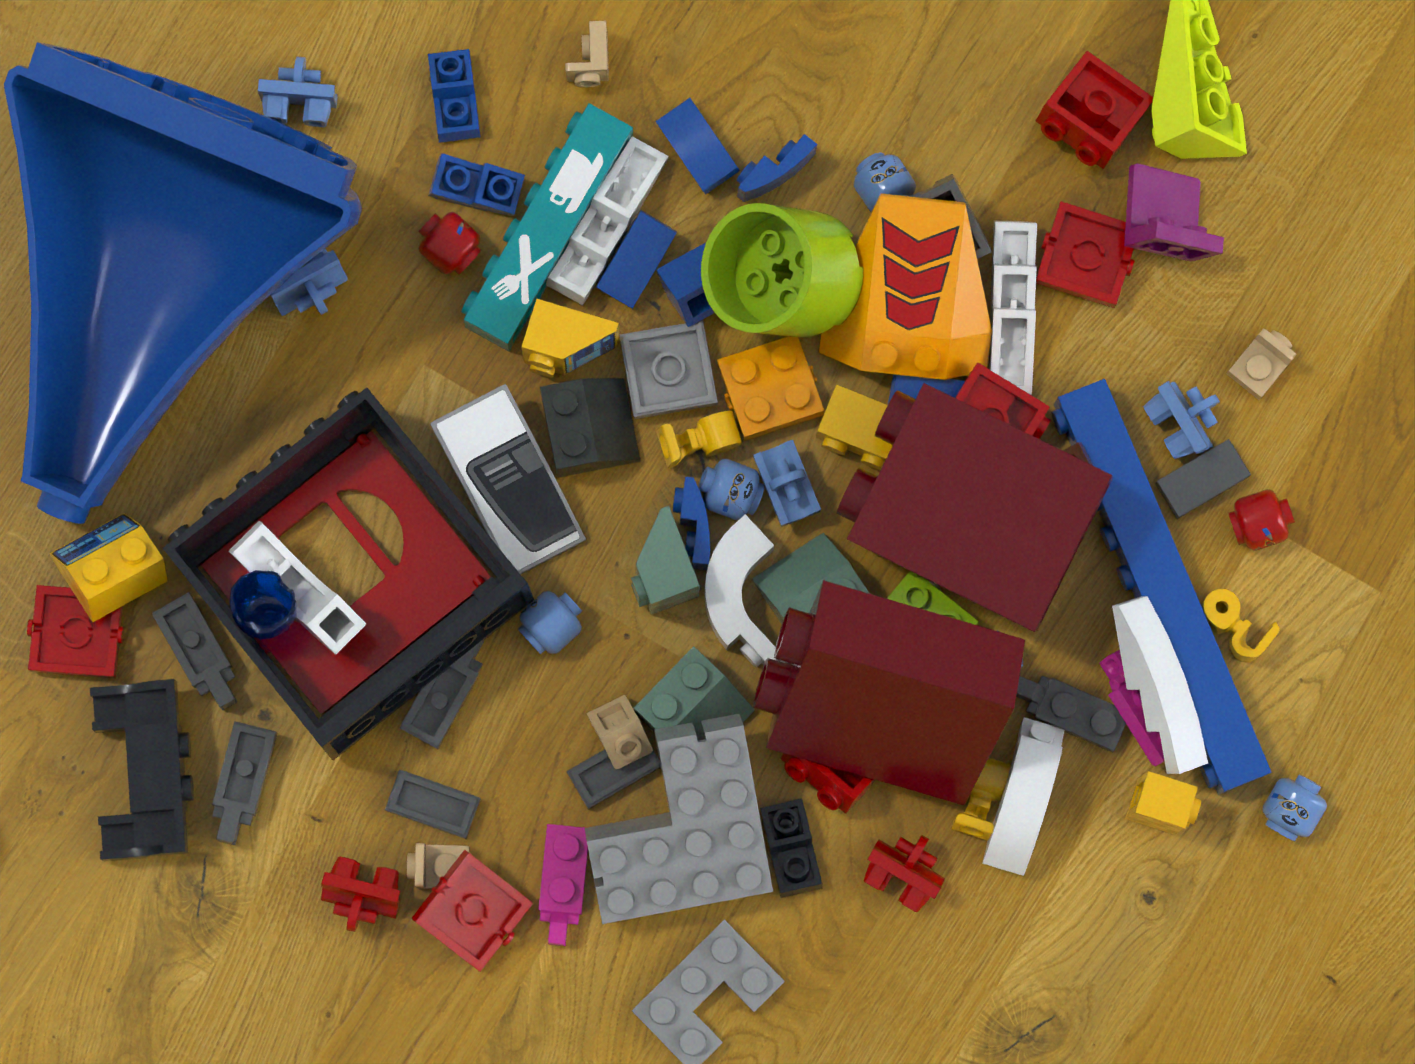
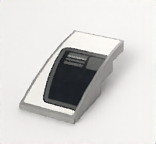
(508, 479)

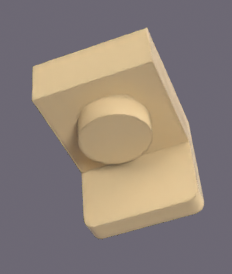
(593, 49)
(1262, 362)
(620, 732)
(431, 863)

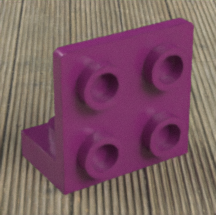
(1165, 215)

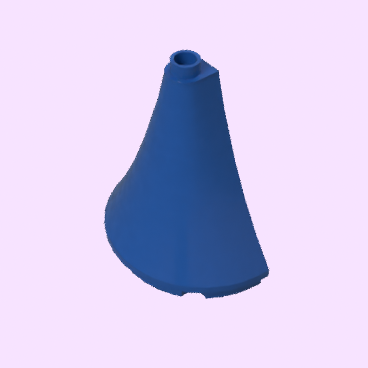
(146, 248)

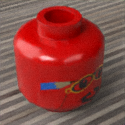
(449, 243)
(1261, 519)

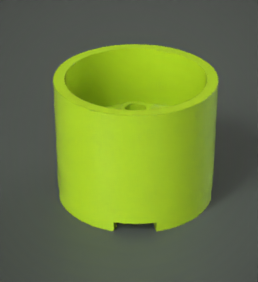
(781, 270)

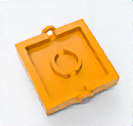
(770, 387)

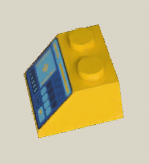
(565, 339)
(111, 566)

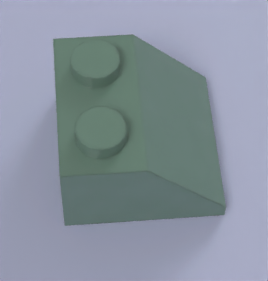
(663, 568)
(798, 576)
(691, 693)

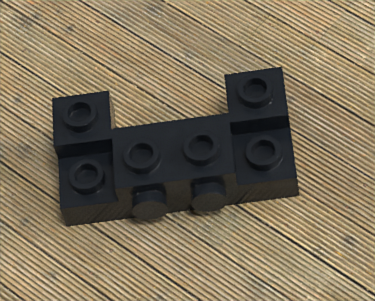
(155, 769)

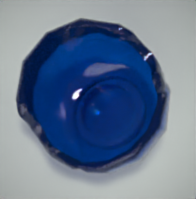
(262, 604)

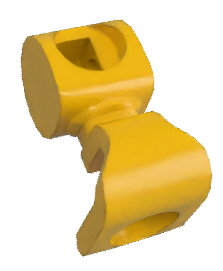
(712, 434)
(1222, 614)
(987, 789)

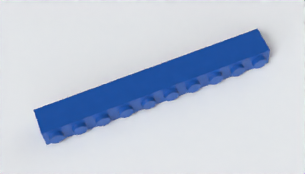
(1155, 570)

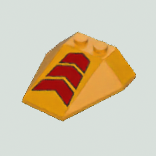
(919, 294)

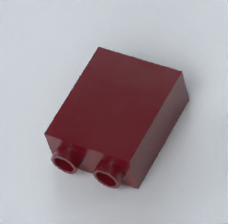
(974, 504)
(889, 691)

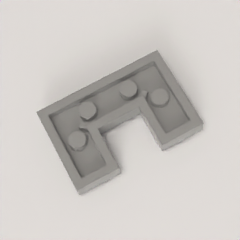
(672, 1002)

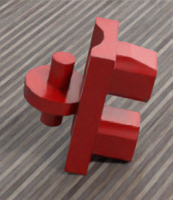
(921, 881)
(358, 898)

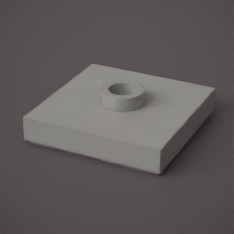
(668, 370)

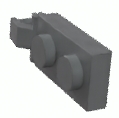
(196, 649)
(442, 700)
(1073, 711)
(242, 779)

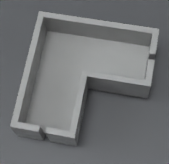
(699, 850)

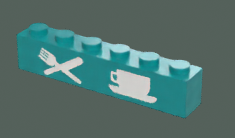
(546, 227)

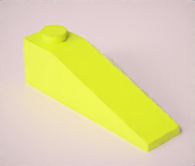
(1190, 95)

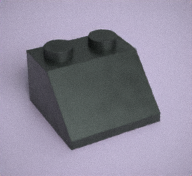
(589, 425)

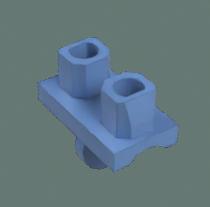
(316, 98)
(310, 284)
(1173, 403)
(787, 483)

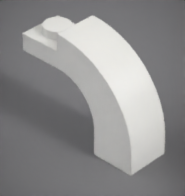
(732, 561)
(317, 605)
(1025, 796)

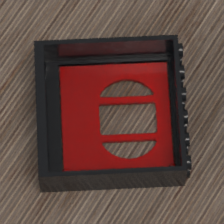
(426, 586)

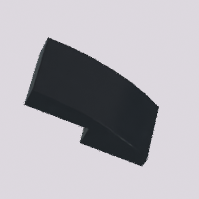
(791, 848)

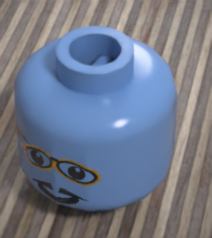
(882, 175)
(731, 489)
(550, 622)
(1294, 807)

